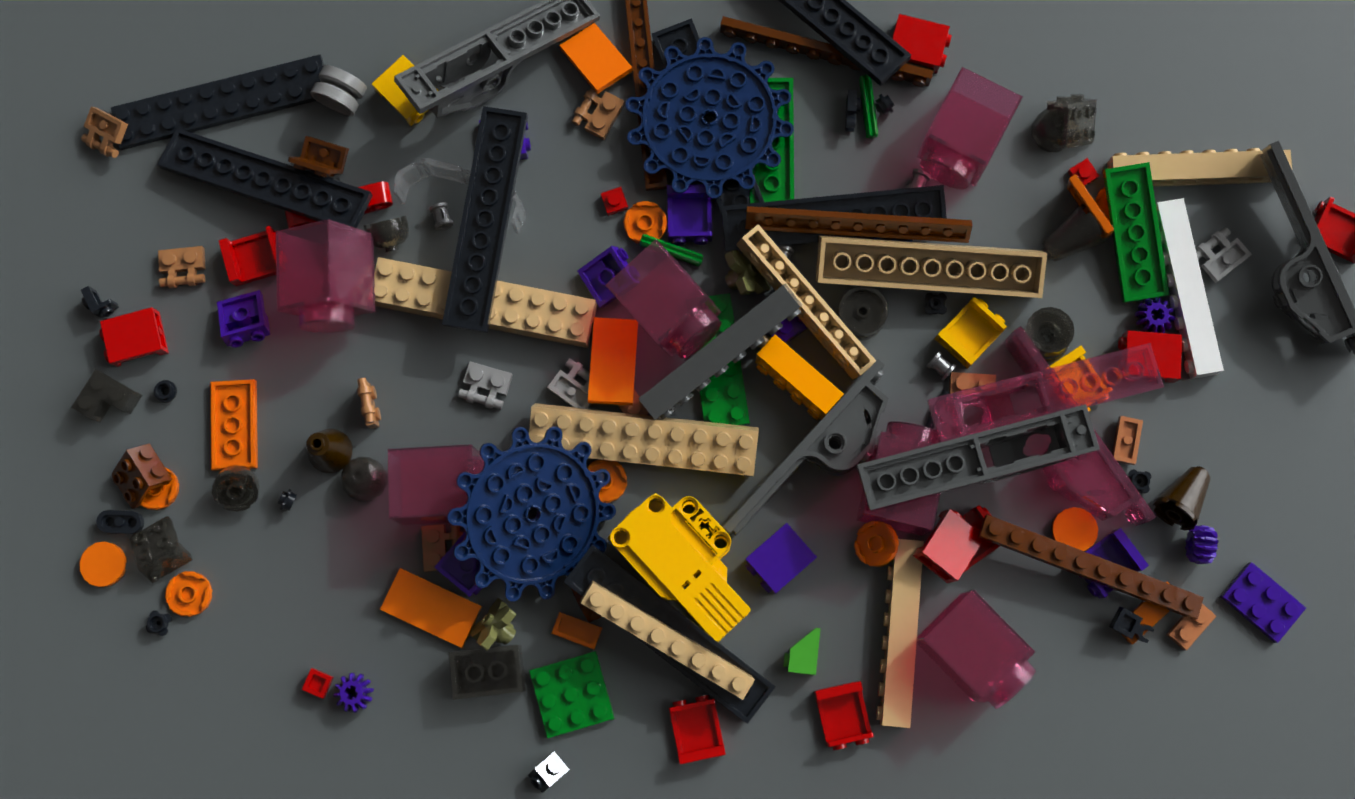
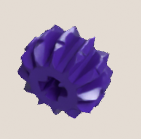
(1147, 311)
(1201, 544)
(346, 695)

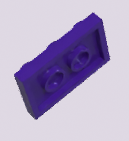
(1263, 602)

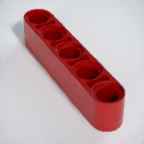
(380, 200)

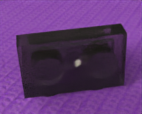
(1078, 118)
(158, 550)

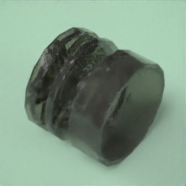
(1056, 326)

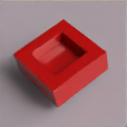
(1084, 171)
(614, 201)
(317, 683)

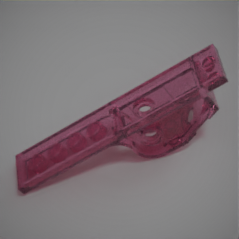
(1059, 388)
(1091, 472)

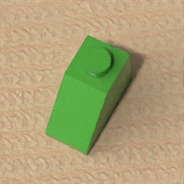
(804, 654)

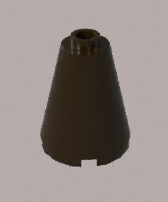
(329, 450)
(1184, 499)

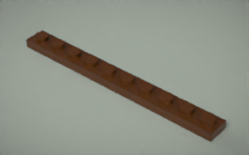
(812, 48)
(642, 57)
(859, 224)
(1090, 567)

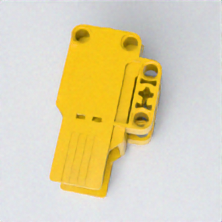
(672, 550)

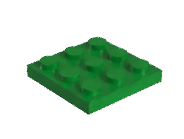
(572, 694)

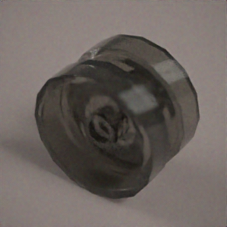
(868, 301)

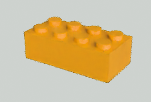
(798, 378)

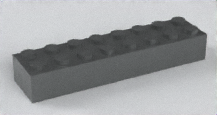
(715, 356)

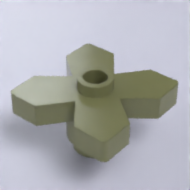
(744, 275)
(495, 625)

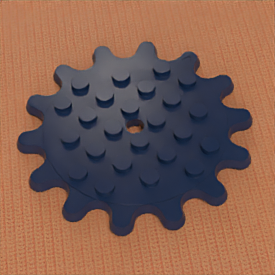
(701, 86)
(498, 506)

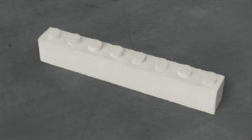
(1187, 291)

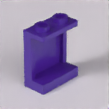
(689, 215)
(1119, 550)
(779, 559)

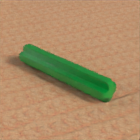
(868, 106)
(676, 251)

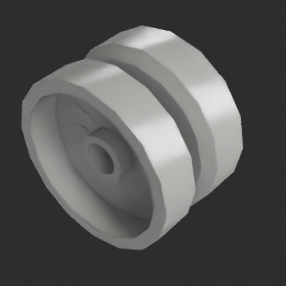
(338, 90)

